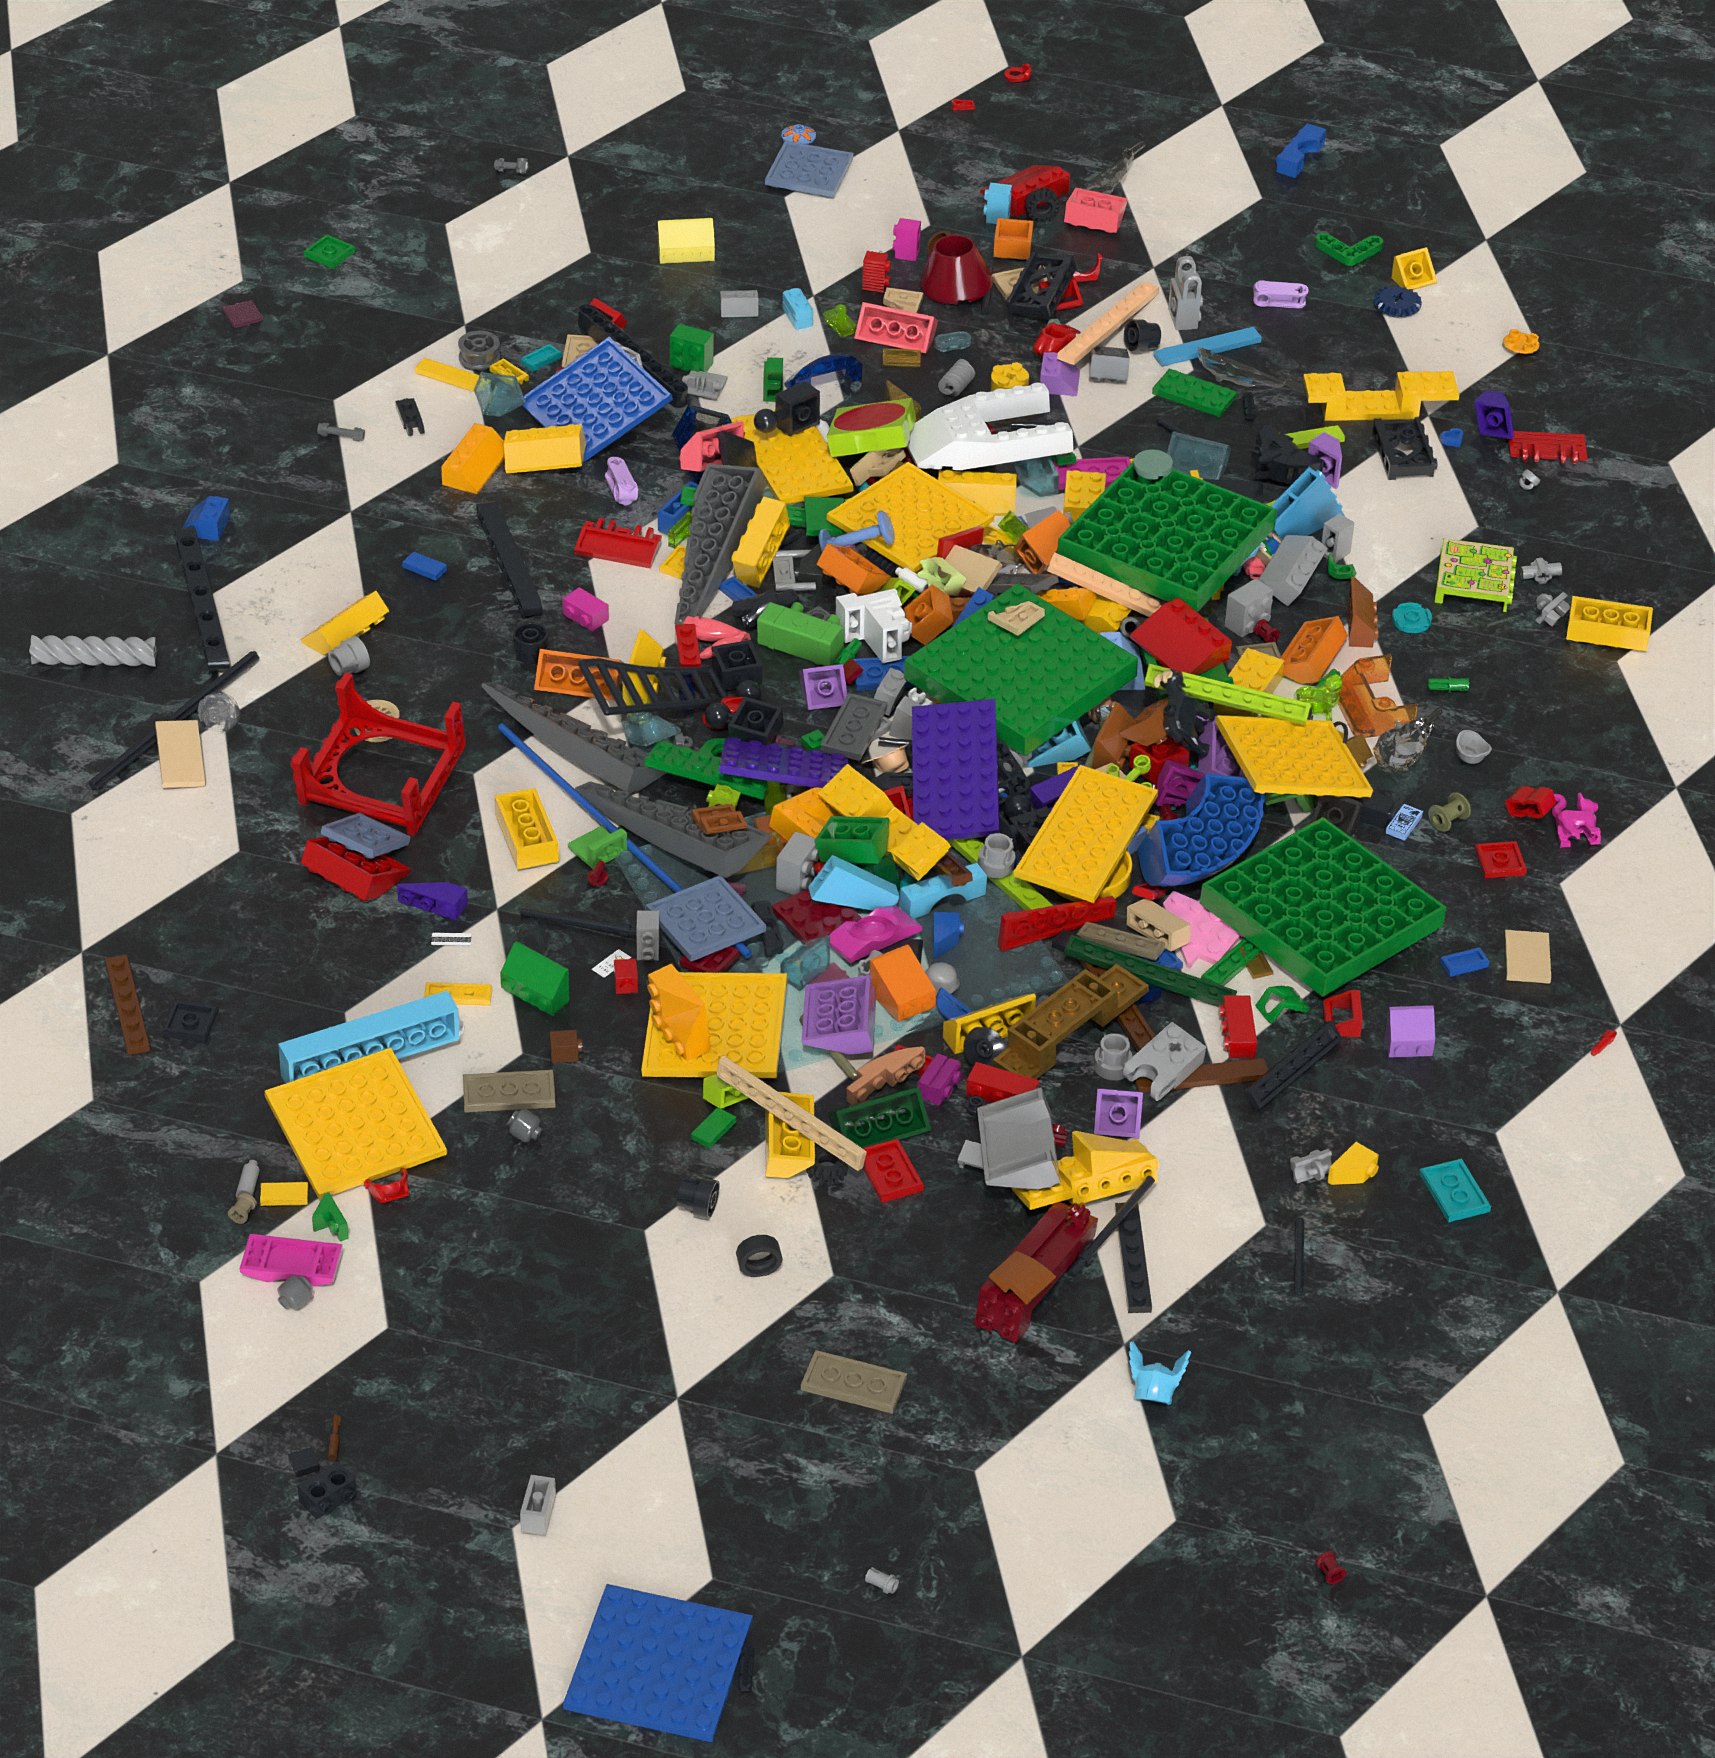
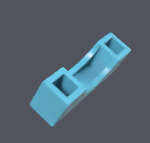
(920, 897)

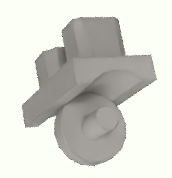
(1550, 606)
(1311, 1166)

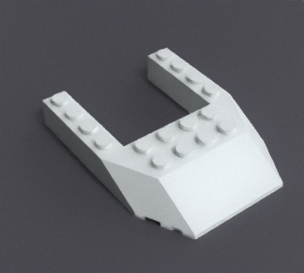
(961, 439)

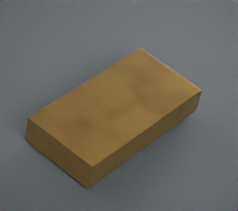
(1258, 967)

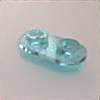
(952, 341)

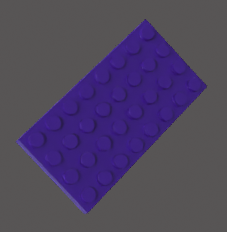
(956, 768)

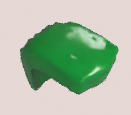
(1340, 571)

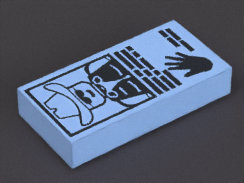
(1404, 822)

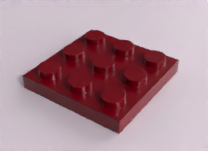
(812, 918)

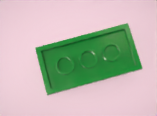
(1194, 392)

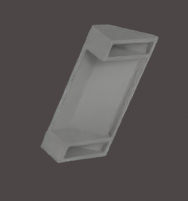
(1018, 1142)

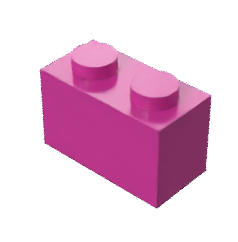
(907, 239)
(585, 609)

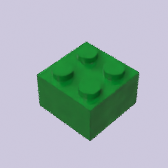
(691, 349)

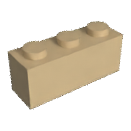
(1158, 924)

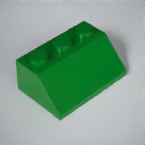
(854, 839)
(535, 979)

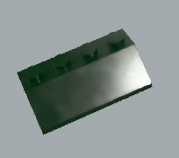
(882, 1118)

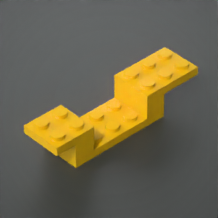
(1388, 405)
(1082, 491)
(912, 845)

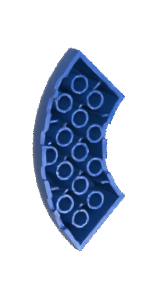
(1217, 829)

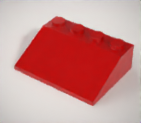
(1030, 179)
(1182, 639)
(351, 870)

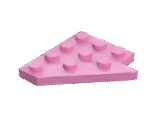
(1209, 934)

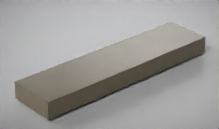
(1122, 940)

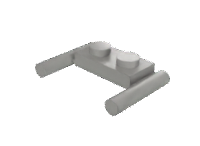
(784, 571)

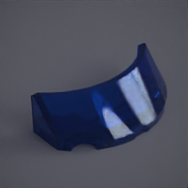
(848, 364)

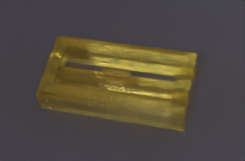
(901, 357)

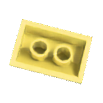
(686, 240)

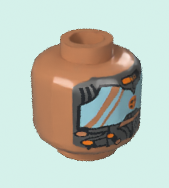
(1101, 710)

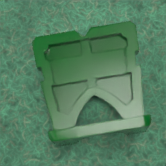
(1291, 1001)

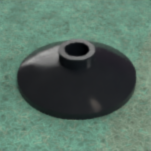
(986, 1039)

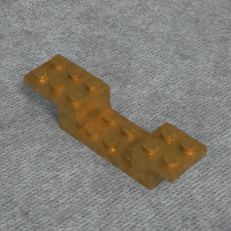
(1085, 997)

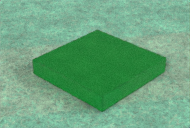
(329, 251)

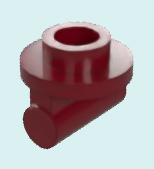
(598, 875)
(1060, 1135)
(1078, 1214)

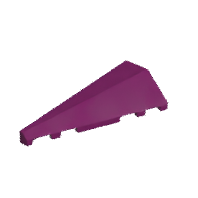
(1176, 783)

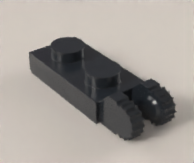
(409, 415)

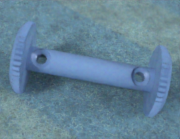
(884, 528)

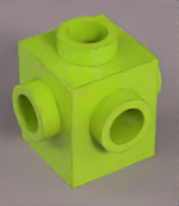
(723, 795)

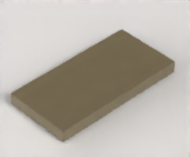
(509, 1091)
(853, 1381)

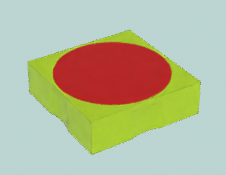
(871, 427)

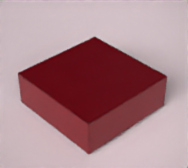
(851, 670)

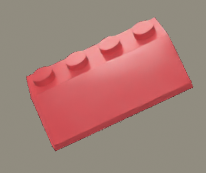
(895, 327)
(704, 447)

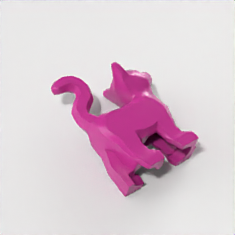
(1573, 823)

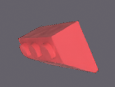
(1095, 210)

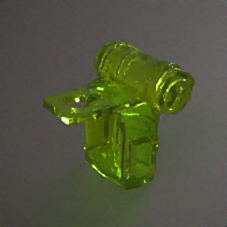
(1323, 697)

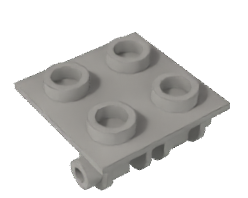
(704, 384)

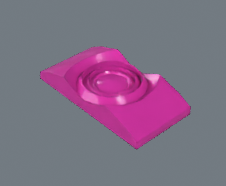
(876, 931)
(280, 1257)

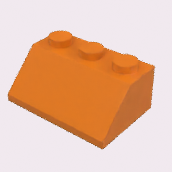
(852, 569)

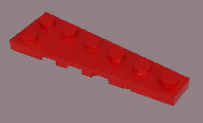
(1041, 923)

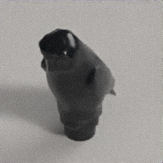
(752, 608)

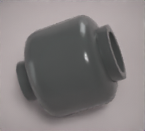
(524, 1125)
(294, 1292)

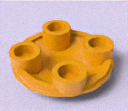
(1521, 342)

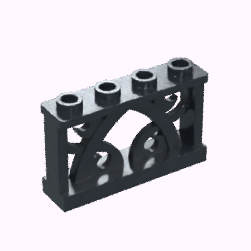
(1062, 271)
(1397, 466)

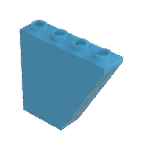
(1305, 505)

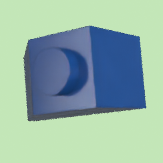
(946, 931)

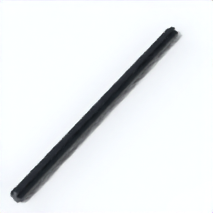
(180, 715)

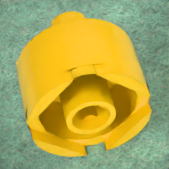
(1009, 376)

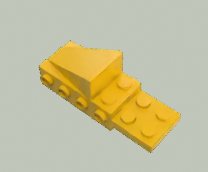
(1099, 1166)

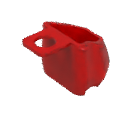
(1054, 338)

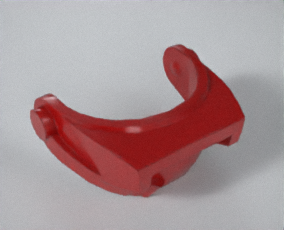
(1091, 275)
(389, 1192)

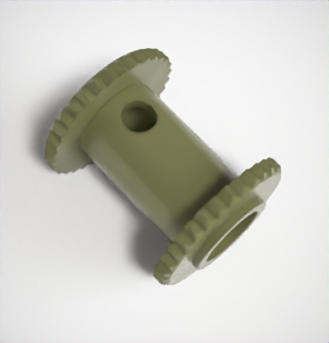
(1442, 816)

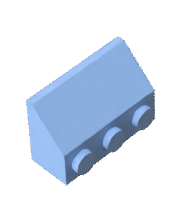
(1122, 641)

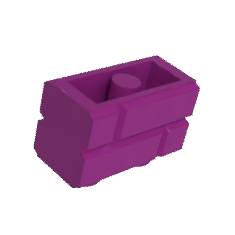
(939, 1079)

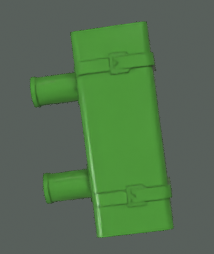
(801, 633)

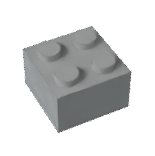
(1248, 606)
(796, 864)

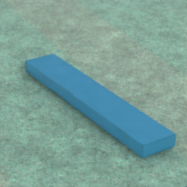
(1216, 344)

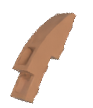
(888, 1068)

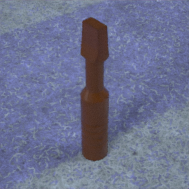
(334, 1438)

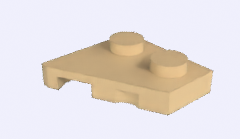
(903, 299)
(1018, 618)

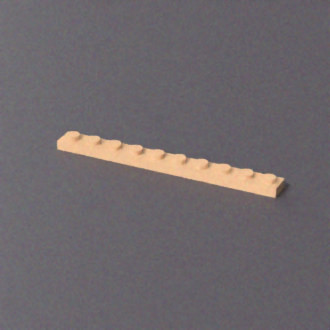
(1108, 323)

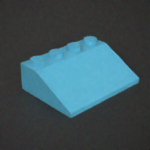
(1062, 747)

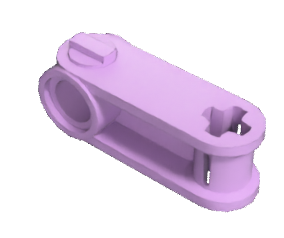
(1279, 294)
(621, 481)

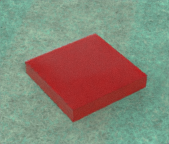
(1500, 859)

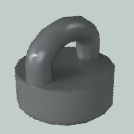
(679, 740)

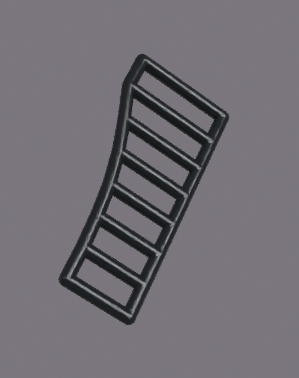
(660, 673)

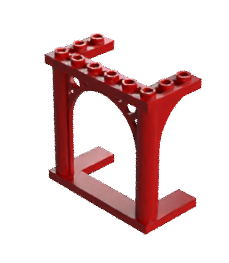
(359, 714)

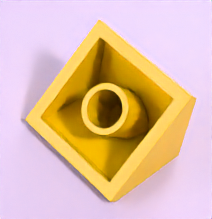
(1413, 269)

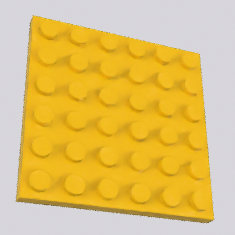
(919, 511)
(1293, 757)
(742, 1023)
(355, 1123)

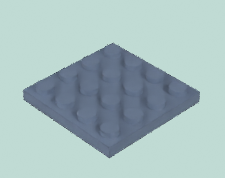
(809, 169)
(706, 918)

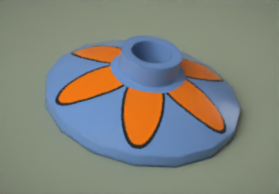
(799, 134)

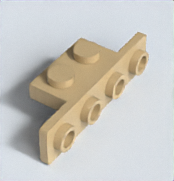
(876, 464)

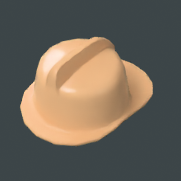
(892, 762)

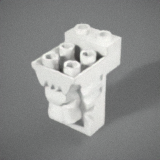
(876, 620)

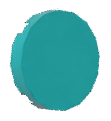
(1411, 618)

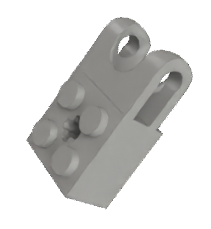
(1185, 295)
(1166, 1060)

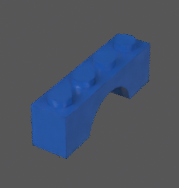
(1308, 139)

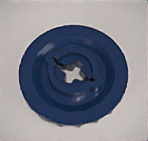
(1407, 303)

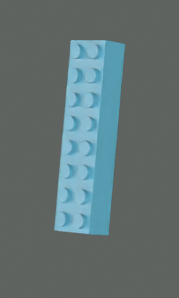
(403, 1028)

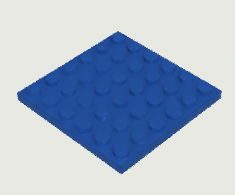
(601, 392)
(658, 1663)

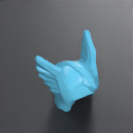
(1155, 1380)

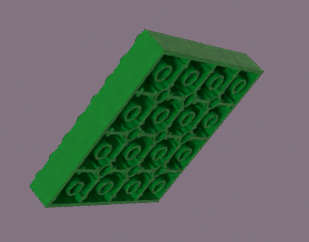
(1168, 535)
(1036, 678)
(1322, 906)

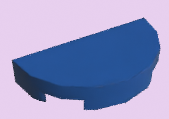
(949, 1006)

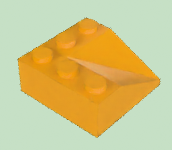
(801, 814)
(678, 1012)

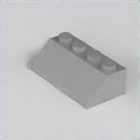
(1292, 566)

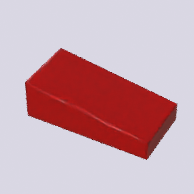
(957, 104)

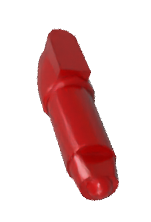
(1606, 1039)

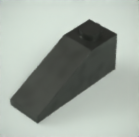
(809, 570)

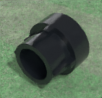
(1141, 335)
(528, 641)
(699, 1196)

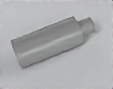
(248, 1178)

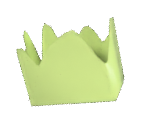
(953, 581)

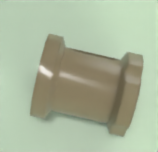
(240, 1210)

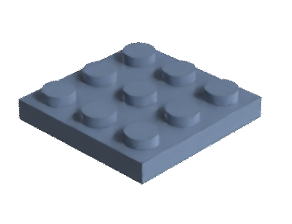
(365, 835)

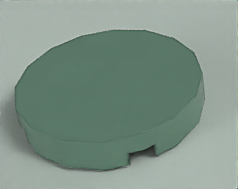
(1152, 464)

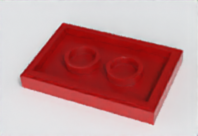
(963, 539)
(891, 1171)

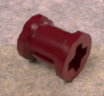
(1266, 628)
(1330, 1567)

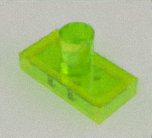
(840, 321)
(1013, 526)
(680, 531)
(775, 795)

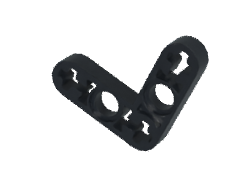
(1010, 778)

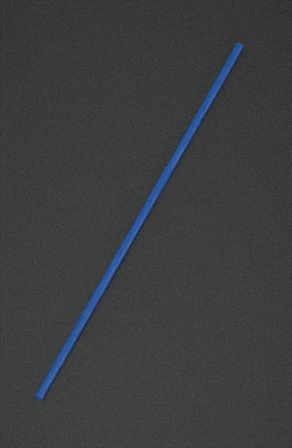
(673, 885)

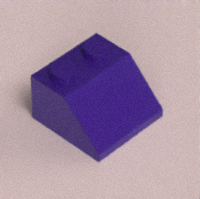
(1494, 415)

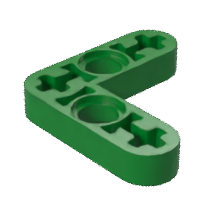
(1349, 255)

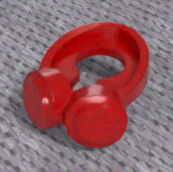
(1025, 70)

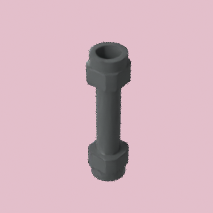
(325, 429)

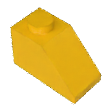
(1354, 1166)

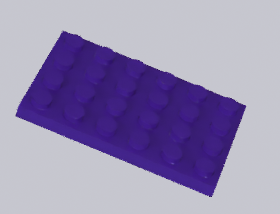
(779, 763)

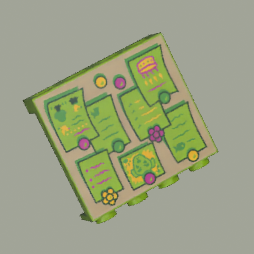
(1476, 571)

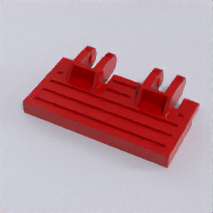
(1548, 446)
(618, 544)

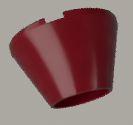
(955, 271)

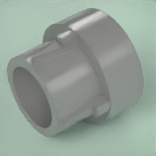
(349, 656)
(997, 856)
(1112, 1056)

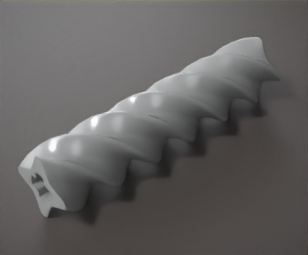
(93, 650)

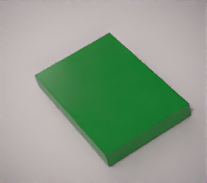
(816, 515)

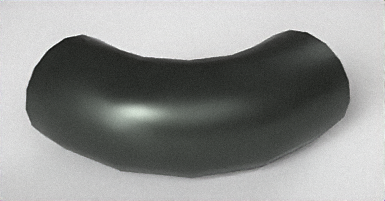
(1130, 624)

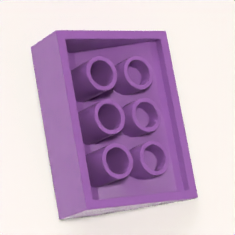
(1220, 757)
(840, 1015)

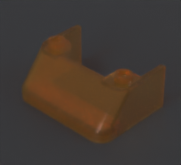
(1360, 707)

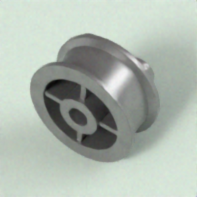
(478, 350)

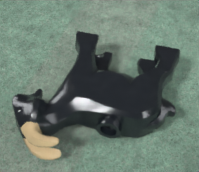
(1181, 713)

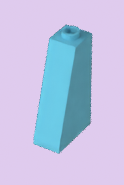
(852, 886)

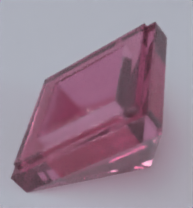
(739, 888)

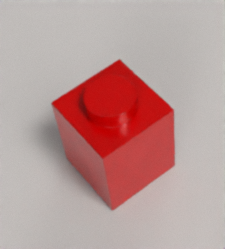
(625, 976)

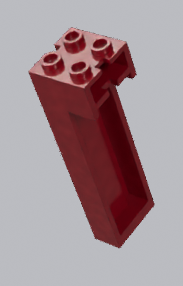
(1053, 1244)

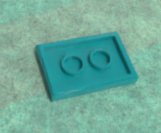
(1455, 1190)

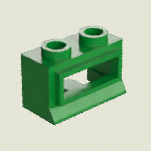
(772, 378)

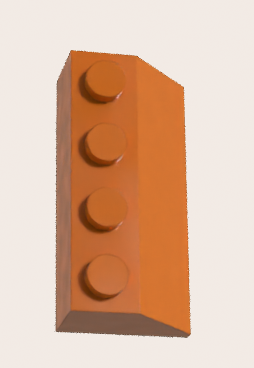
(1313, 649)
(561, 674)

